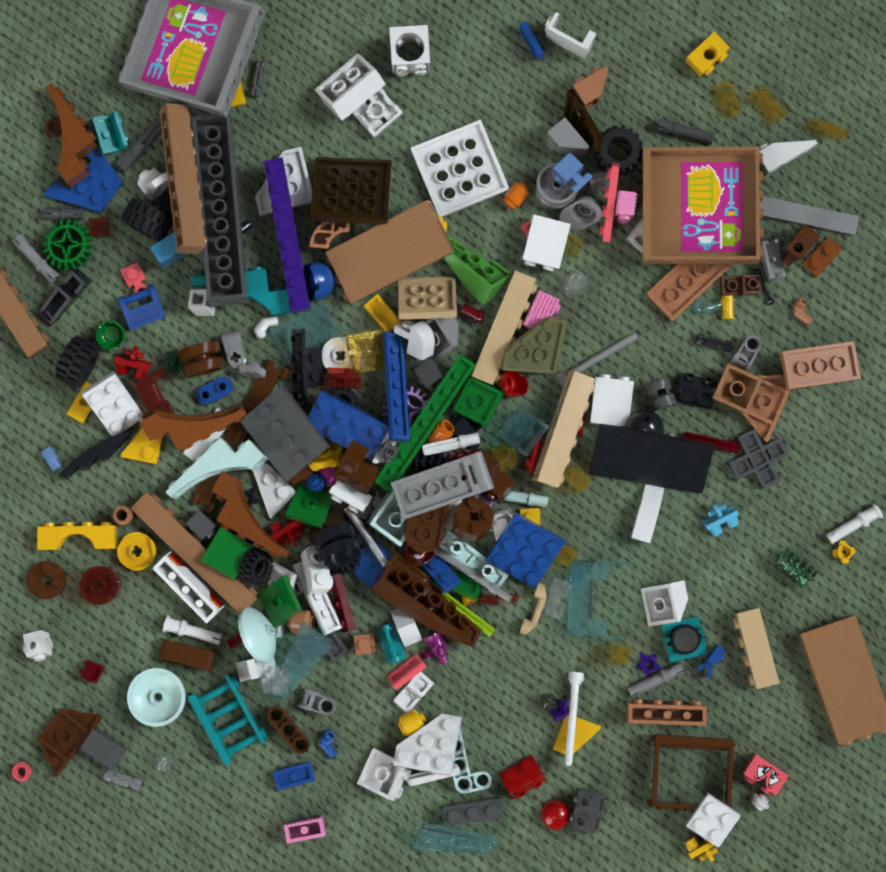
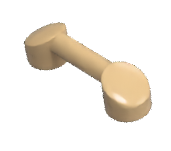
(540, 594)

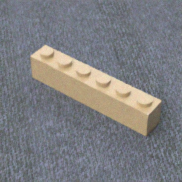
(504, 327)
(563, 429)

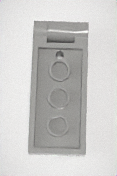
(442, 485)

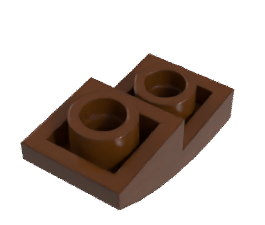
(740, 285)

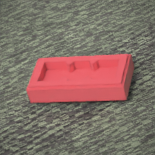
(406, 671)

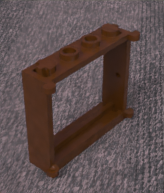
(690, 742)

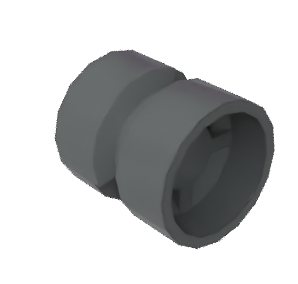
(662, 401)

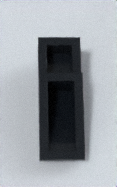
(64, 296)

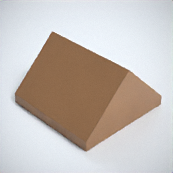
(737, 389)

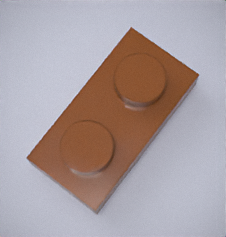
(822, 256)

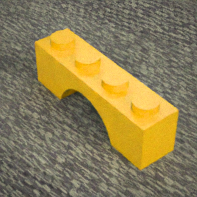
(52, 537)

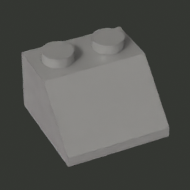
(566, 140)

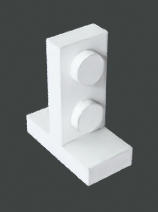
(252, 669)

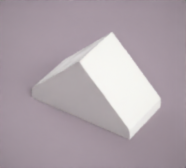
(406, 627)

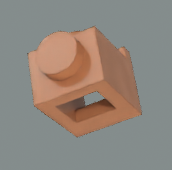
(364, 643)

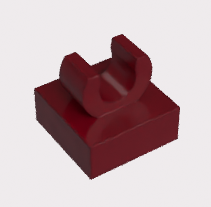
(91, 671)

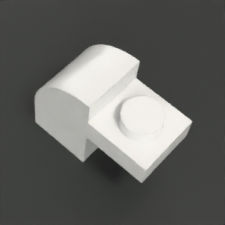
(419, 336)

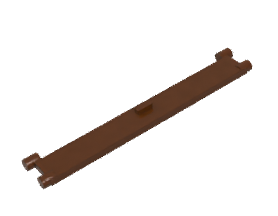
(237, 432)

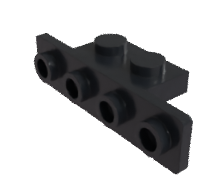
(306, 366)

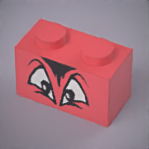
(765, 774)

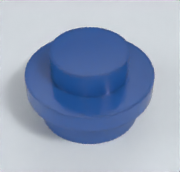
(316, 482)

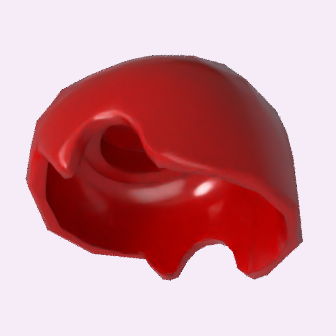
(513, 384)
(555, 814)

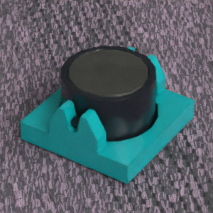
(685, 639)

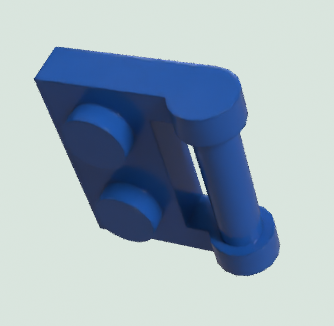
(144, 313)

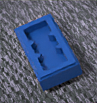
(532, 41)

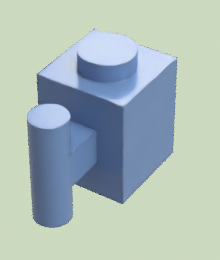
(569, 170)

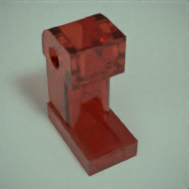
(151, 392)

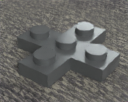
(758, 458)

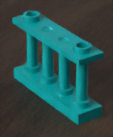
(217, 735)

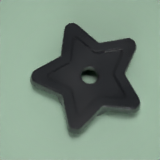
(252, 499)

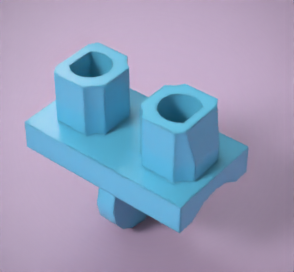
(718, 516)

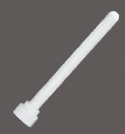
(575, 680)

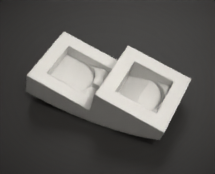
(413, 692)

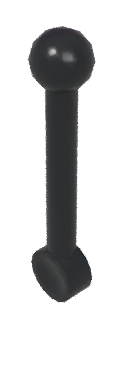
(770, 300)

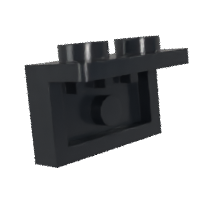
(695, 390)

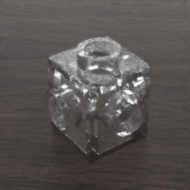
(273, 685)

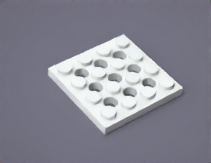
(457, 139)

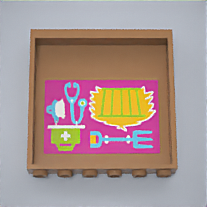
(702, 205)

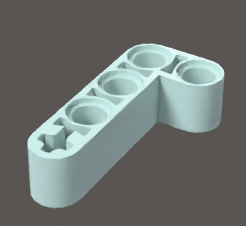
(465, 772)

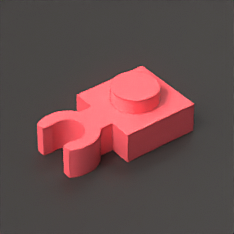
(134, 277)

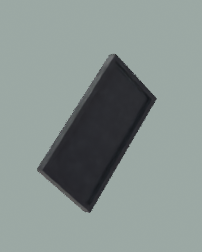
(651, 458)

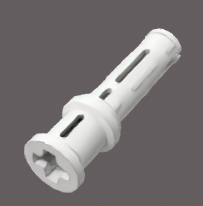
(862, 519)
(182, 628)

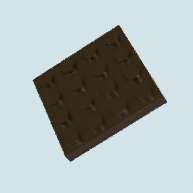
(351, 190)

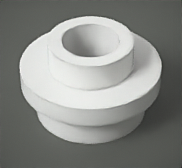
(760, 801)

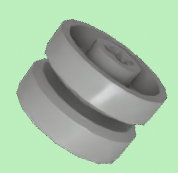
(548, 194)

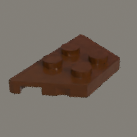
(65, 736)

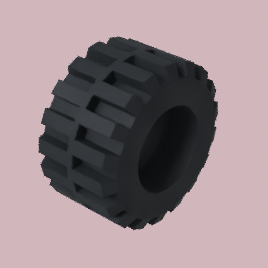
(627, 137)
(147, 219)
(77, 361)

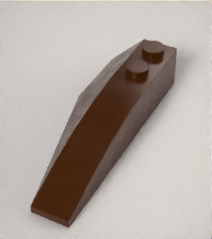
(417, 597)

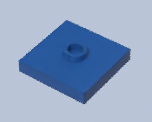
(370, 565)

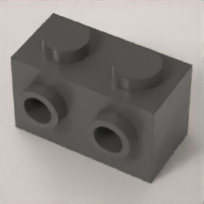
(587, 810)

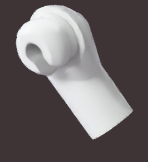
(263, 324)

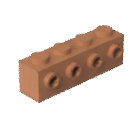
(666, 714)

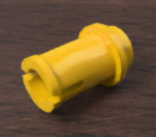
(727, 307)

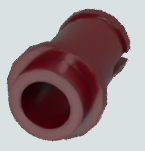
(472, 313)

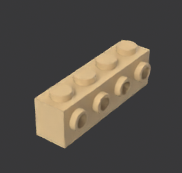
(756, 648)

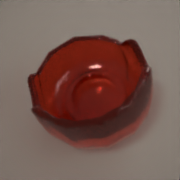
(418, 558)

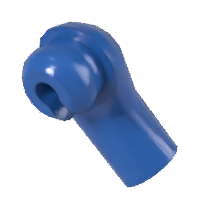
(326, 743)

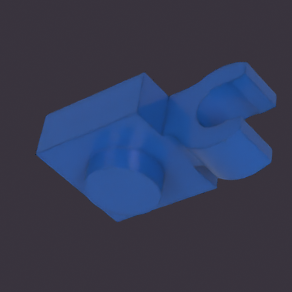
(715, 655)

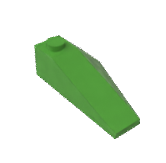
(478, 276)

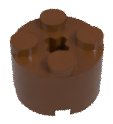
(479, 512)

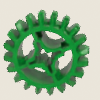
(69, 227)

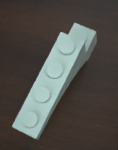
(215, 460)

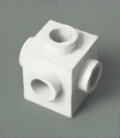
(37, 645)

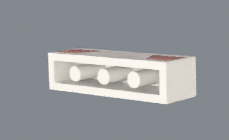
(189, 586)

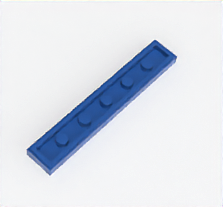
(396, 387)

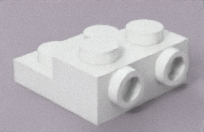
(382, 776)

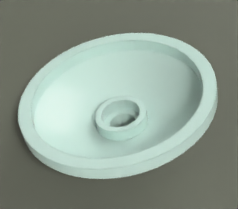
(257, 634)
(142, 697)

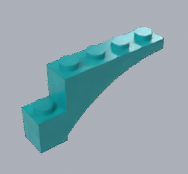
(258, 290)

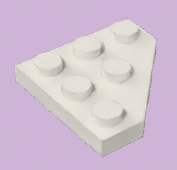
(298, 183)
(431, 747)

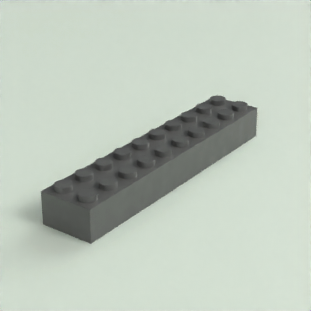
(220, 210)

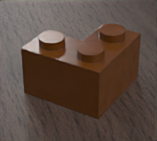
(355, 470)
(502, 483)

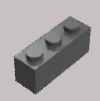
(472, 811)

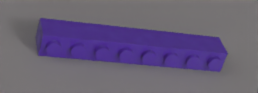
(287, 235)

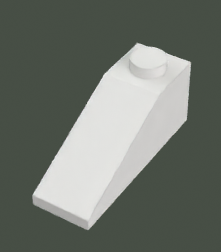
(781, 153)

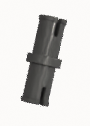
(63, 213)

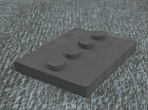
(284, 433)

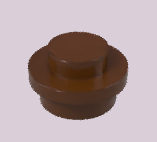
(53, 127)

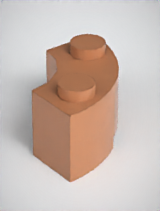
(326, 232)

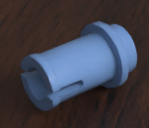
(51, 458)

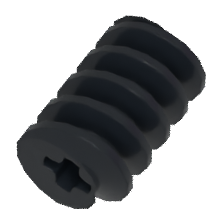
(427, 462)

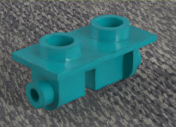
(391, 643)

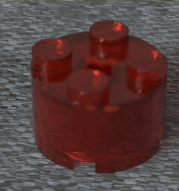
(90, 581)

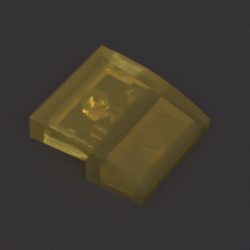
(366, 350)

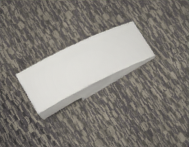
(647, 513)

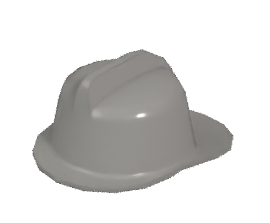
(581, 213)

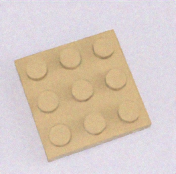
(427, 298)

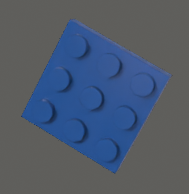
(525, 550)

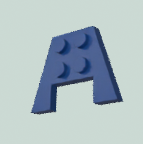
(94, 190)

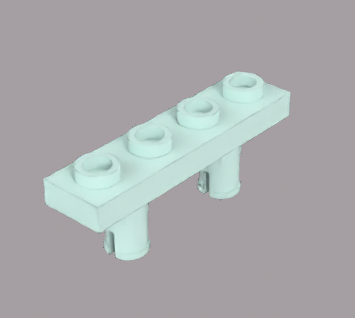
(471, 558)

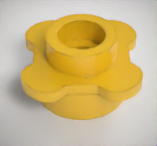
(844, 557)

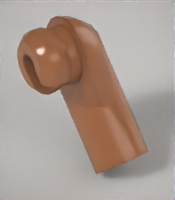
(799, 311)

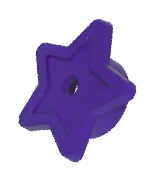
(653, 665)
(561, 711)

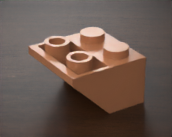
(591, 87)

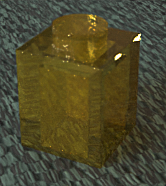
(577, 478)
(619, 654)

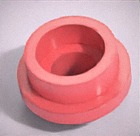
(15, 771)

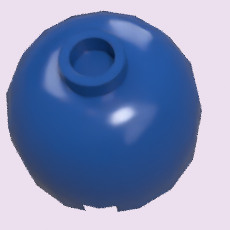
(319, 280)

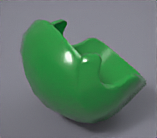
(109, 330)

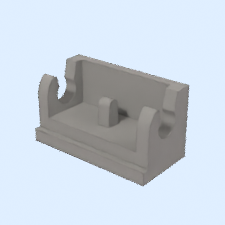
(772, 260)

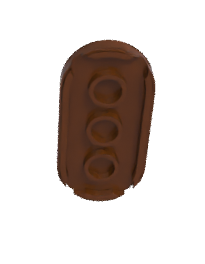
(426, 530)

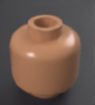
(295, 622)

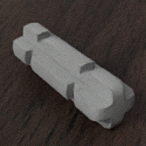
(122, 780)

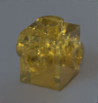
(506, 455)

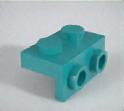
(109, 133)

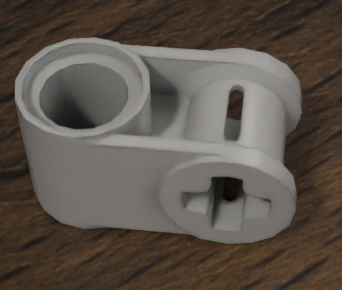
(234, 346)
(746, 354)
(316, 702)

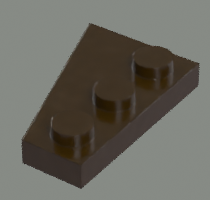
(581, 121)

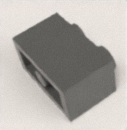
(103, 749)

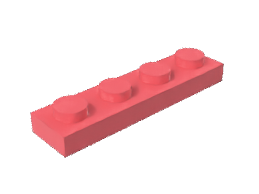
(610, 193)

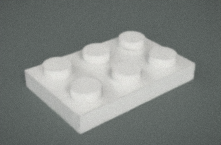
(112, 404)

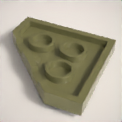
(536, 349)

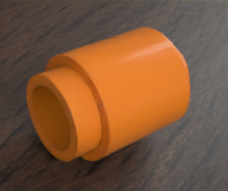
(516, 195)
(442, 431)

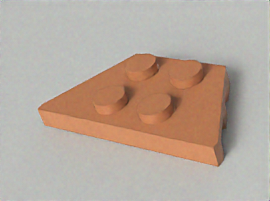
(767, 405)

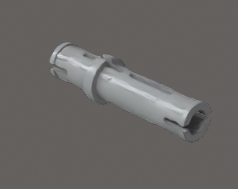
(42, 265)
(656, 679)

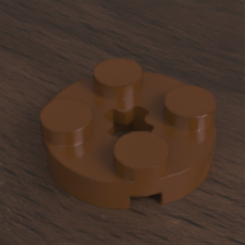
(57, 580)

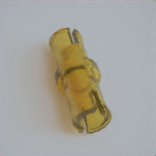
(829, 129)

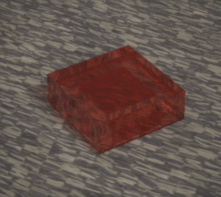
(99, 227)

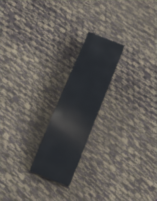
(103, 450)

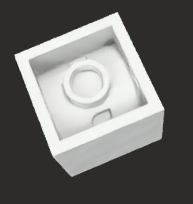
(405, 34)

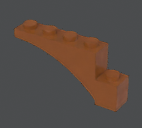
(75, 139)
(188, 429)
(238, 516)

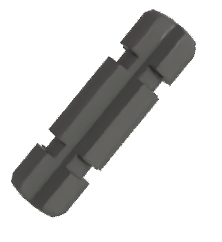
(257, 78)

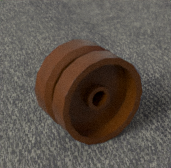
(201, 359)

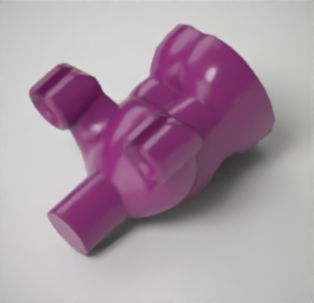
(437, 647)

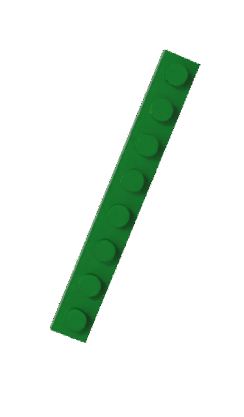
(426, 422)

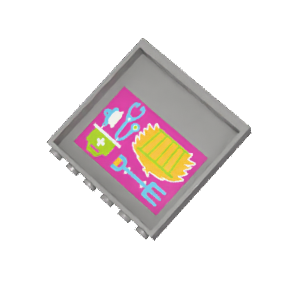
(192, 51)

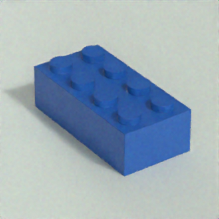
(345, 423)

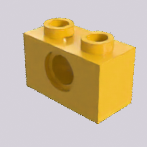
(713, 45)

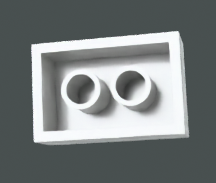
(350, 86)

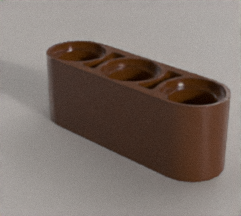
(187, 655)
(290, 739)

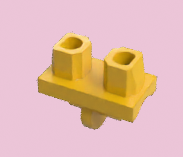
(696, 849)

